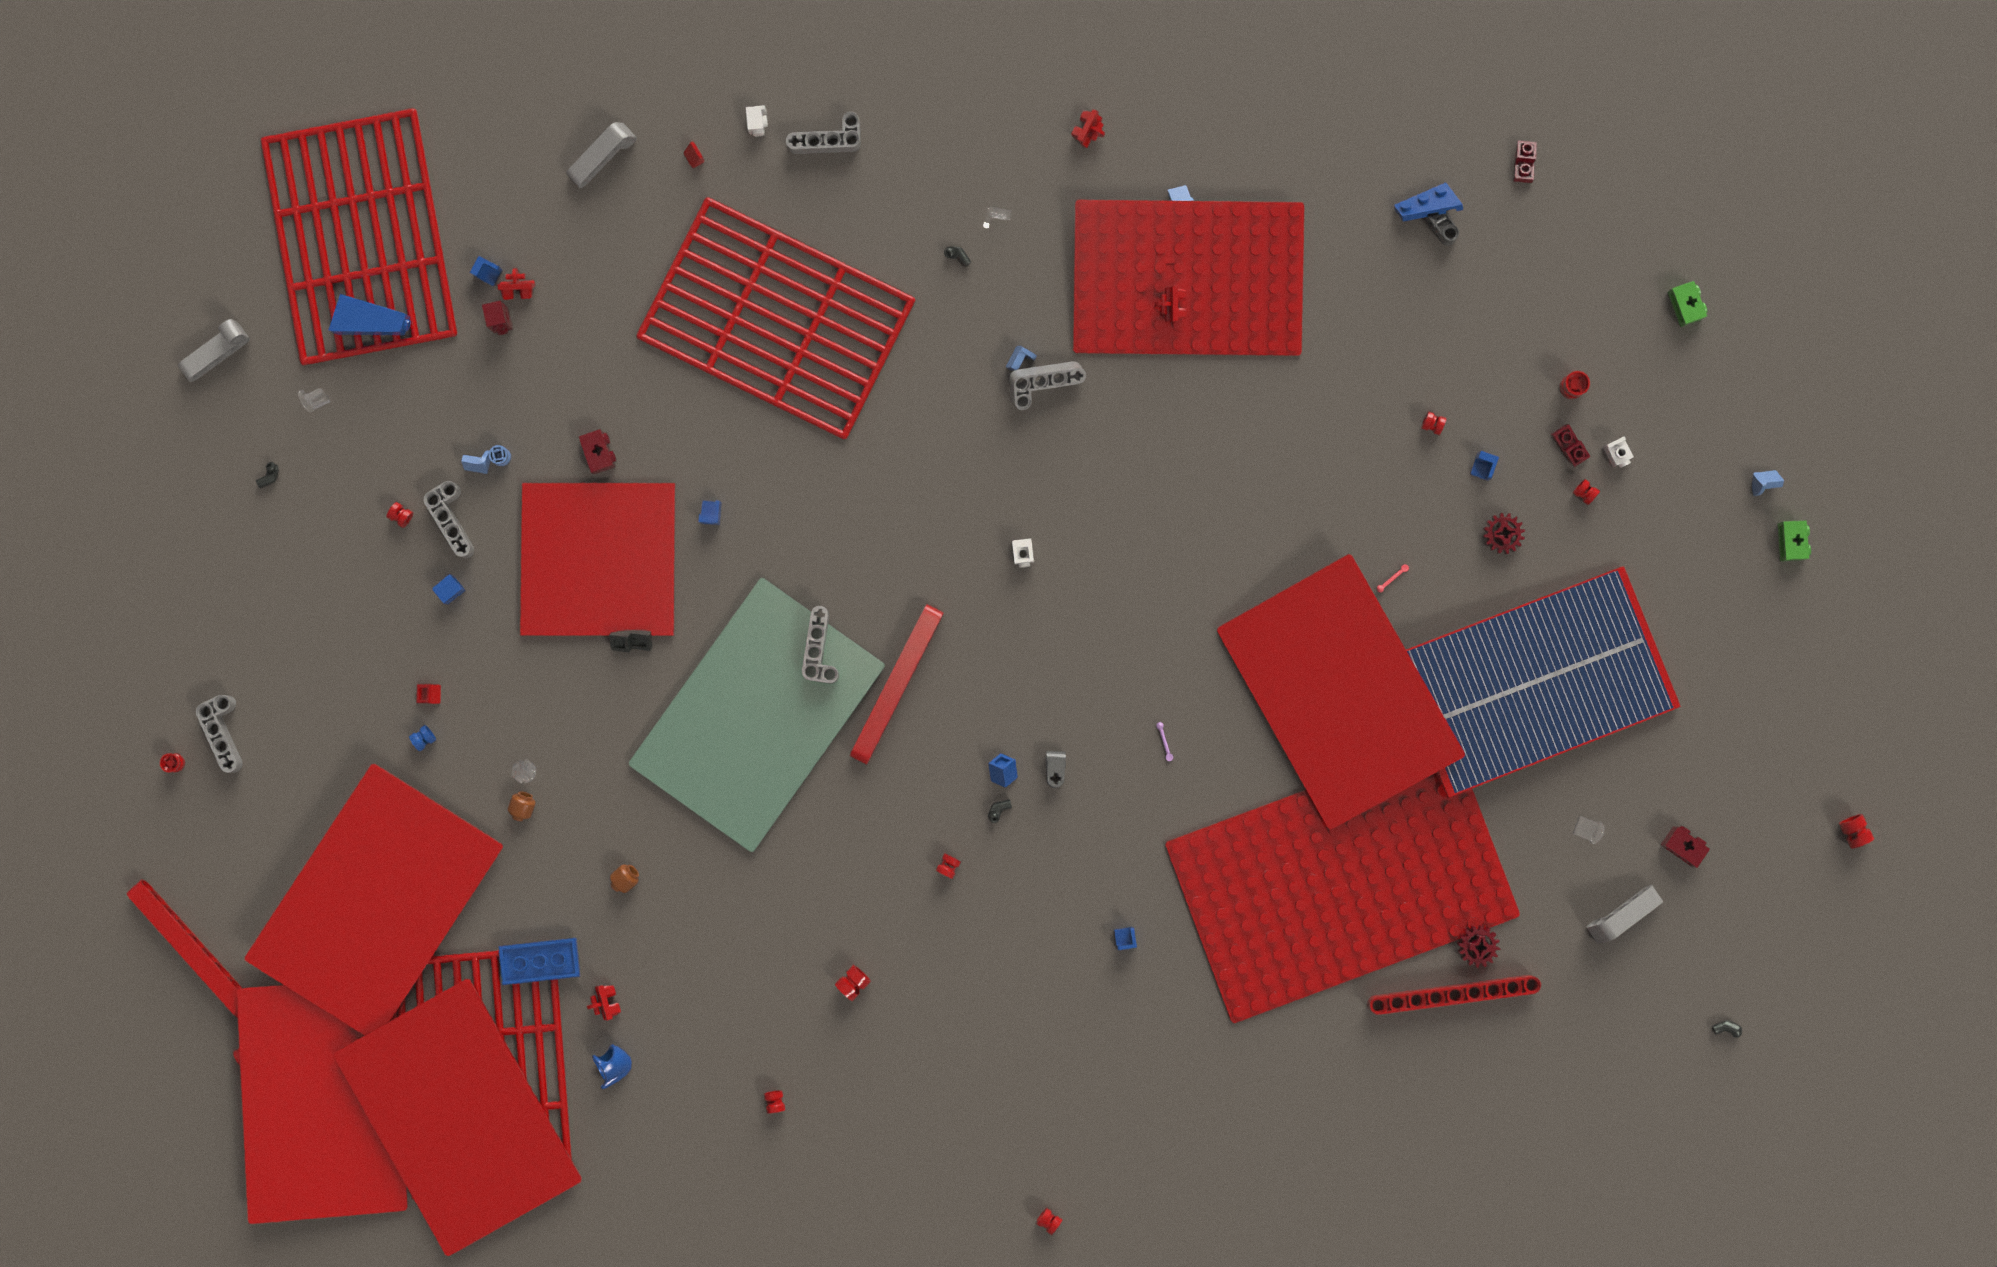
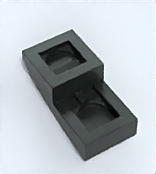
(631, 639)

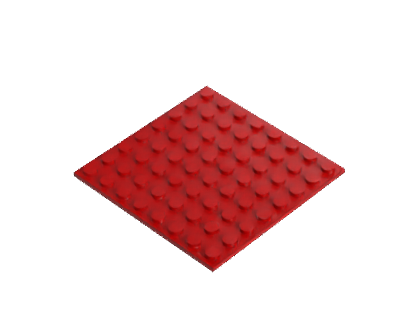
(597, 558)

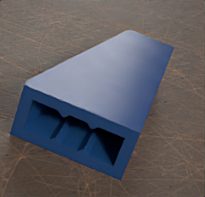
(364, 318)

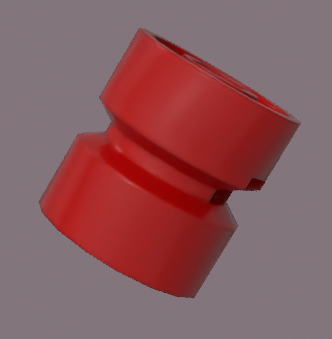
(1574, 384)
(1856, 830)
(852, 983)

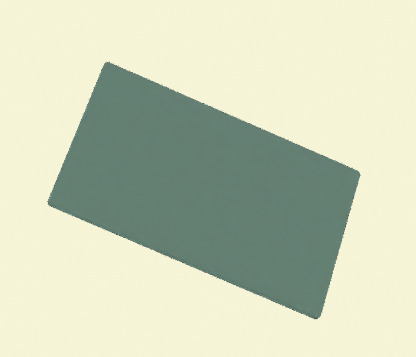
(749, 719)

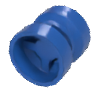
(422, 738)

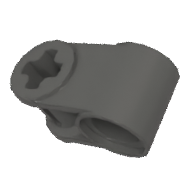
(1442, 224)
(1055, 765)

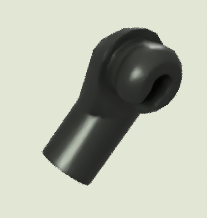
(957, 253)
(271, 475)
(997, 808)
(1729, 1026)

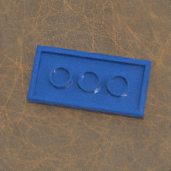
(539, 961)

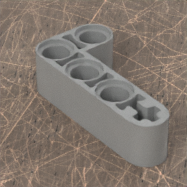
(824, 136)
(613, 139)
(214, 351)
(1070, 374)
(451, 522)
(820, 644)
(222, 735)
(1625, 915)

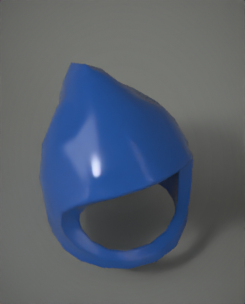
(613, 1065)

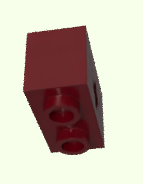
(497, 317)
(590, 443)
(1674, 843)

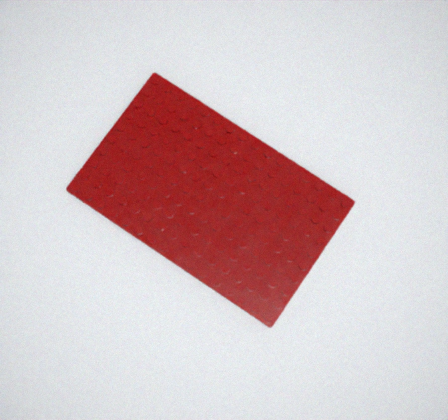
(1316, 906)

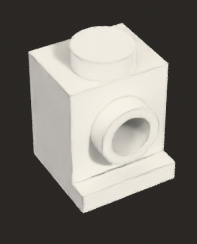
(756, 120)
(1612, 453)
(1023, 545)

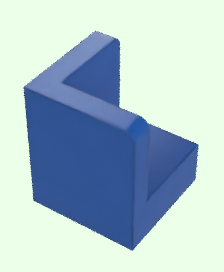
(486, 271)
(1484, 465)
(710, 512)
(448, 589)
(1003, 770)
(1125, 938)

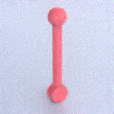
(1404, 568)

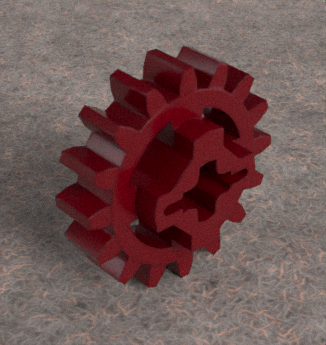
(1503, 526)
(1481, 951)

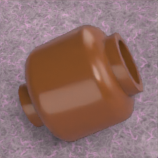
(521, 806)
(624, 878)

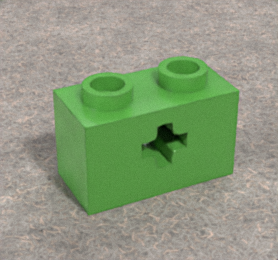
(1686, 313)
(1791, 550)

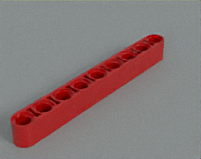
(896, 684)
(186, 943)
(1463, 994)

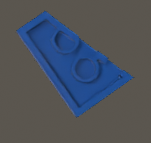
(1431, 201)

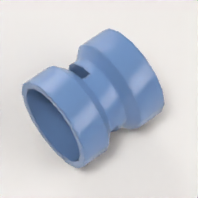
(503, 457)

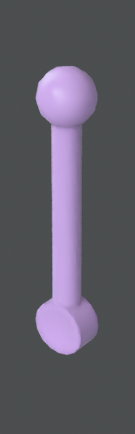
(1169, 757)

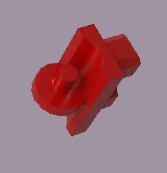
(1091, 129)
(507, 287)
(1169, 304)
(607, 1010)

